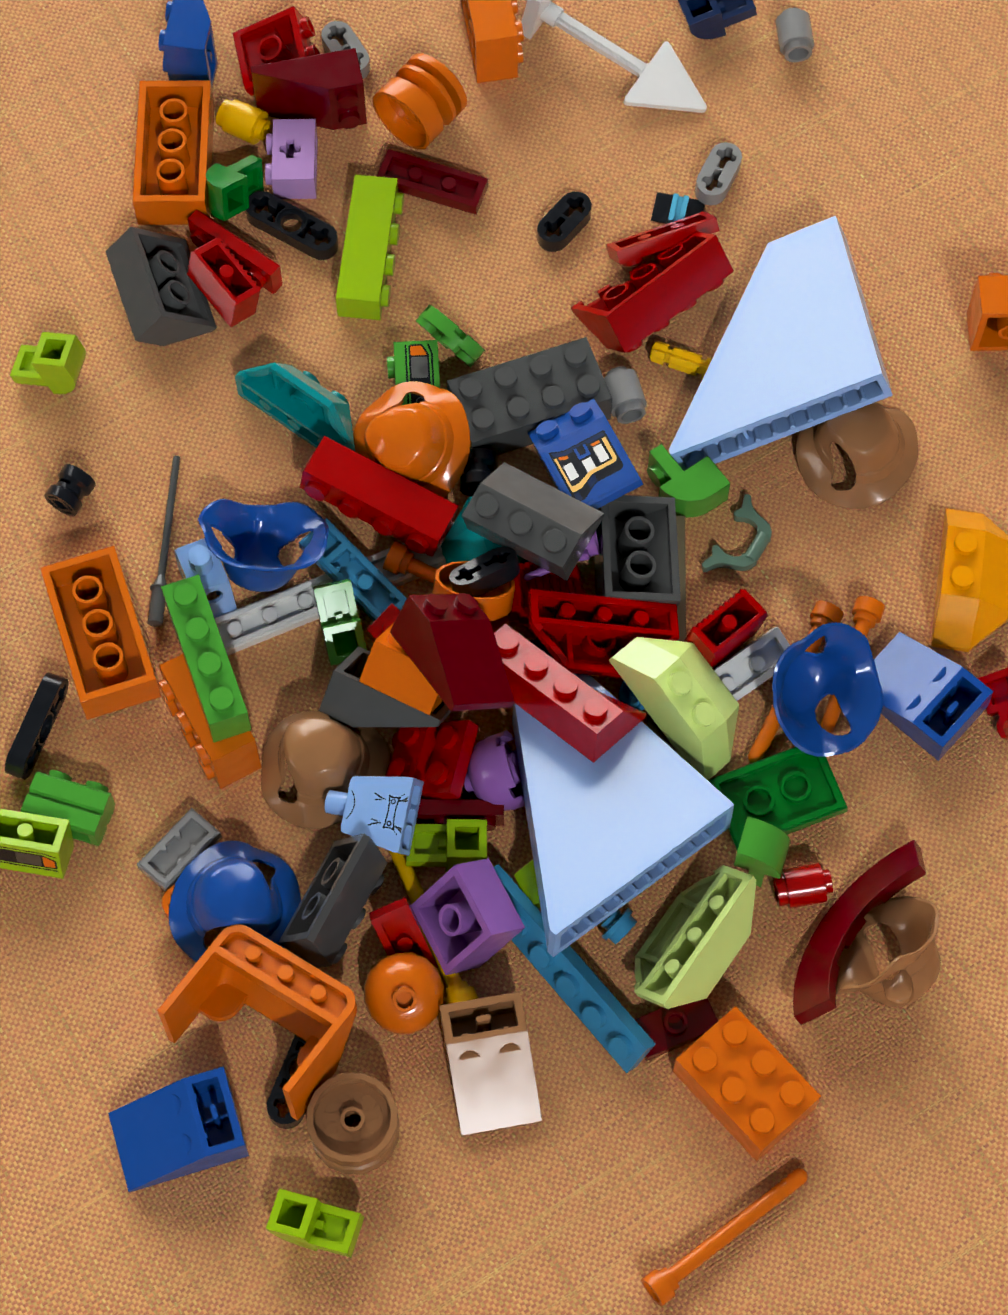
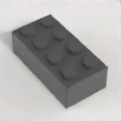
(524, 392)

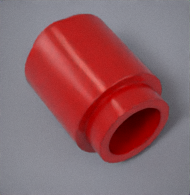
(802, 886)

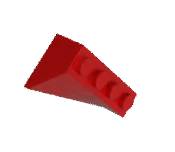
(655, 292)
(377, 496)
(562, 700)

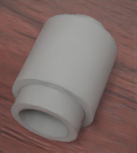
(795, 34)
(626, 394)

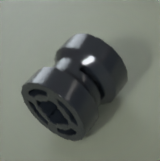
(478, 467)
(70, 490)

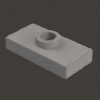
(178, 848)

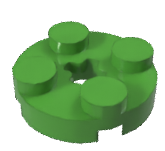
(450, 335)

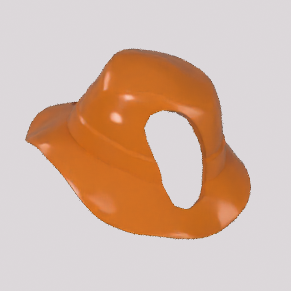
(417, 440)

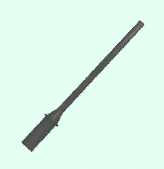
(157, 601)

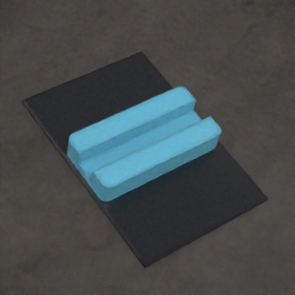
(674, 207)

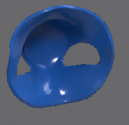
(258, 537)
(840, 670)
(229, 890)

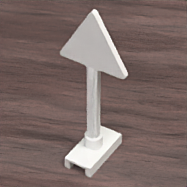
(659, 83)

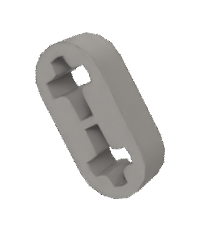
(350, 40)
(712, 171)

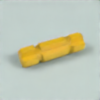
(679, 359)

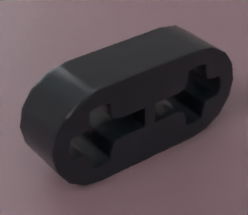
(558, 217)
(485, 572)

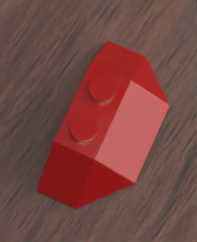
(591, 629)

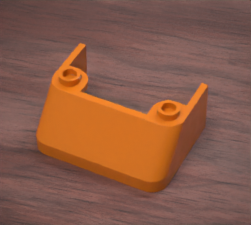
(281, 986)

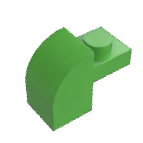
(694, 490)

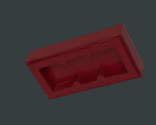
(677, 1026)

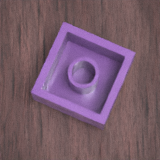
(467, 916)

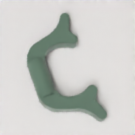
(748, 559)

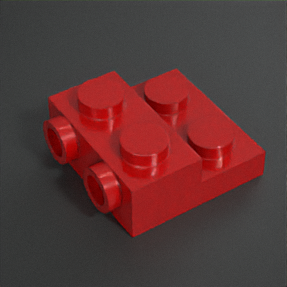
(273, 40)
(434, 756)

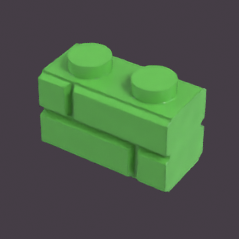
(85, 806)

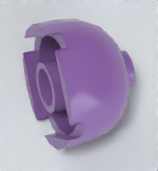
(495, 772)

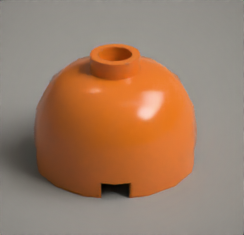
(403, 992)

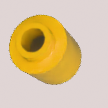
(243, 121)

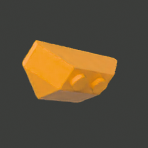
(970, 581)

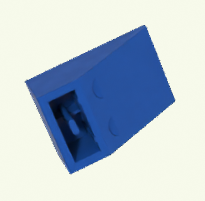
(188, 42)
(928, 694)
(178, 1130)

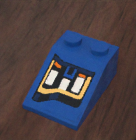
(585, 456)

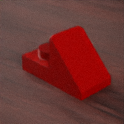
(400, 930)

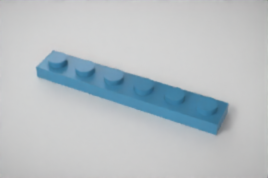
(578, 985)

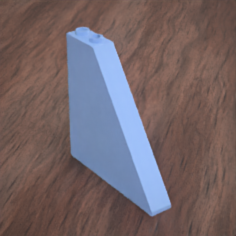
(790, 353)
(607, 824)

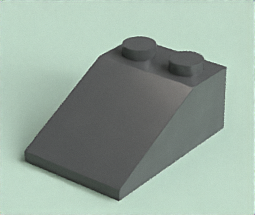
(363, 706)

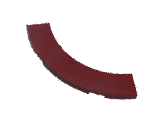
(818, 968)

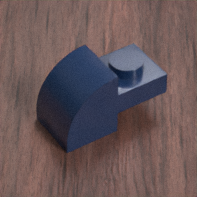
(710, 17)

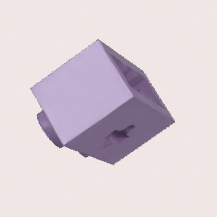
(293, 158)

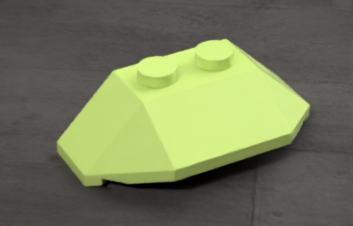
(682, 699)
(696, 939)

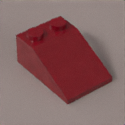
(313, 87)
(454, 650)

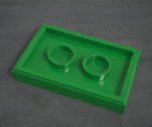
(783, 790)

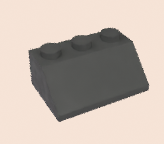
(155, 288)
(532, 519)
(638, 550)
(335, 901)

